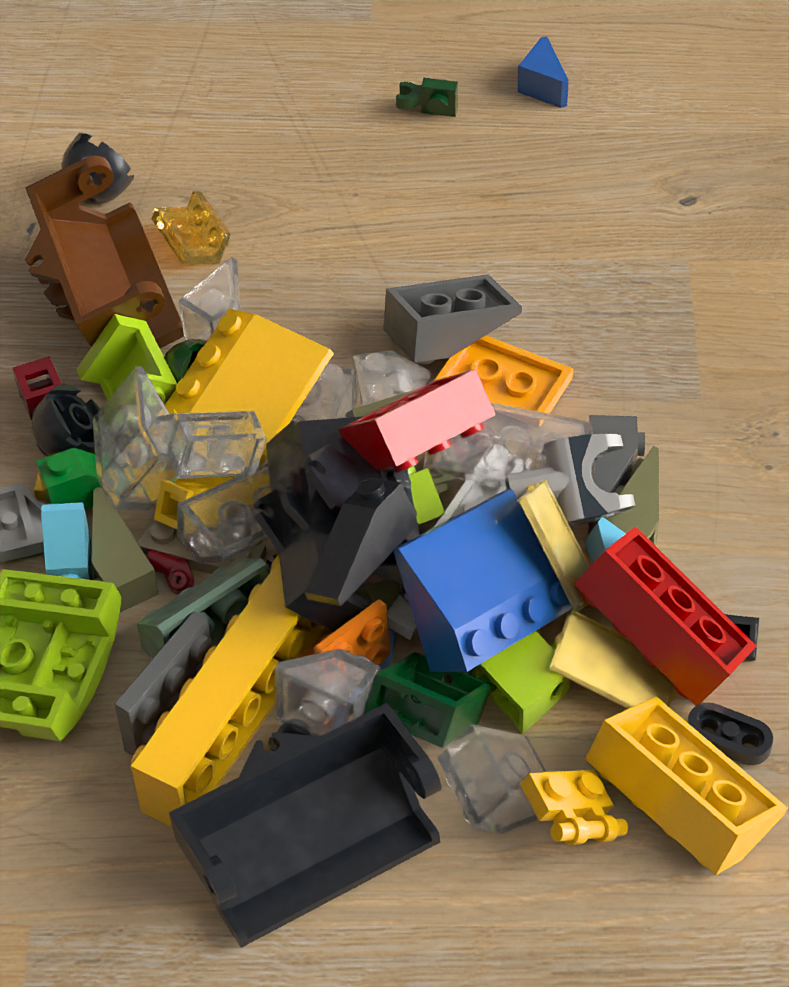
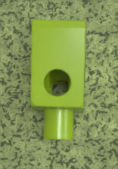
(522, 680)

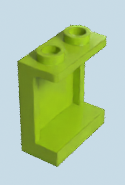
(119, 350)

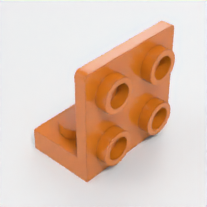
(362, 635)

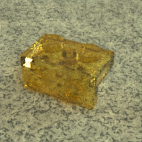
(193, 231)

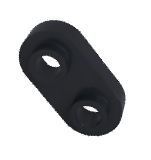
(732, 732)

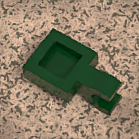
(434, 96)

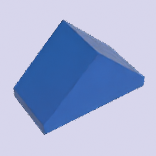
(542, 75)

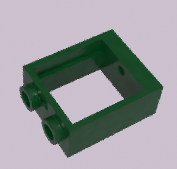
(442, 708)

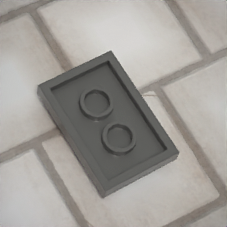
(161, 682)

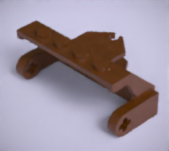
(97, 259)

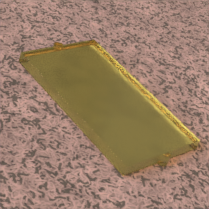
(556, 539)
(607, 664)

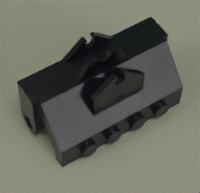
(310, 480)
(309, 821)

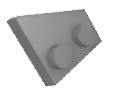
(19, 523)

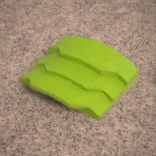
(52, 649)

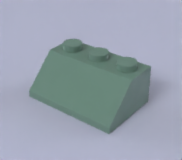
(215, 598)

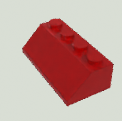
(664, 616)

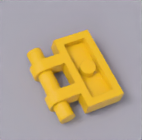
(575, 804)

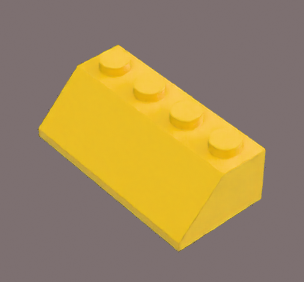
(684, 784)

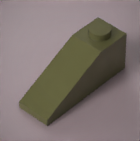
(118, 556)

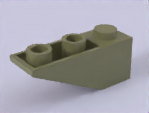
(645, 489)

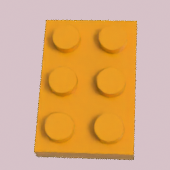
(512, 374)

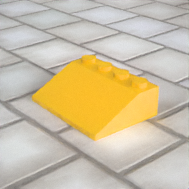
(251, 368)

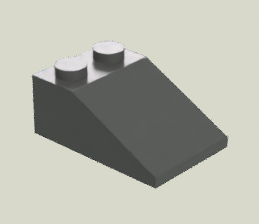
(446, 315)

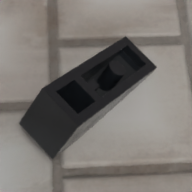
(362, 537)

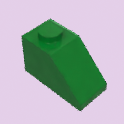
(69, 477)

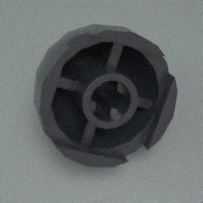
(81, 149)
(64, 421)

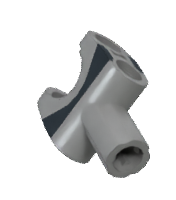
(571, 479)

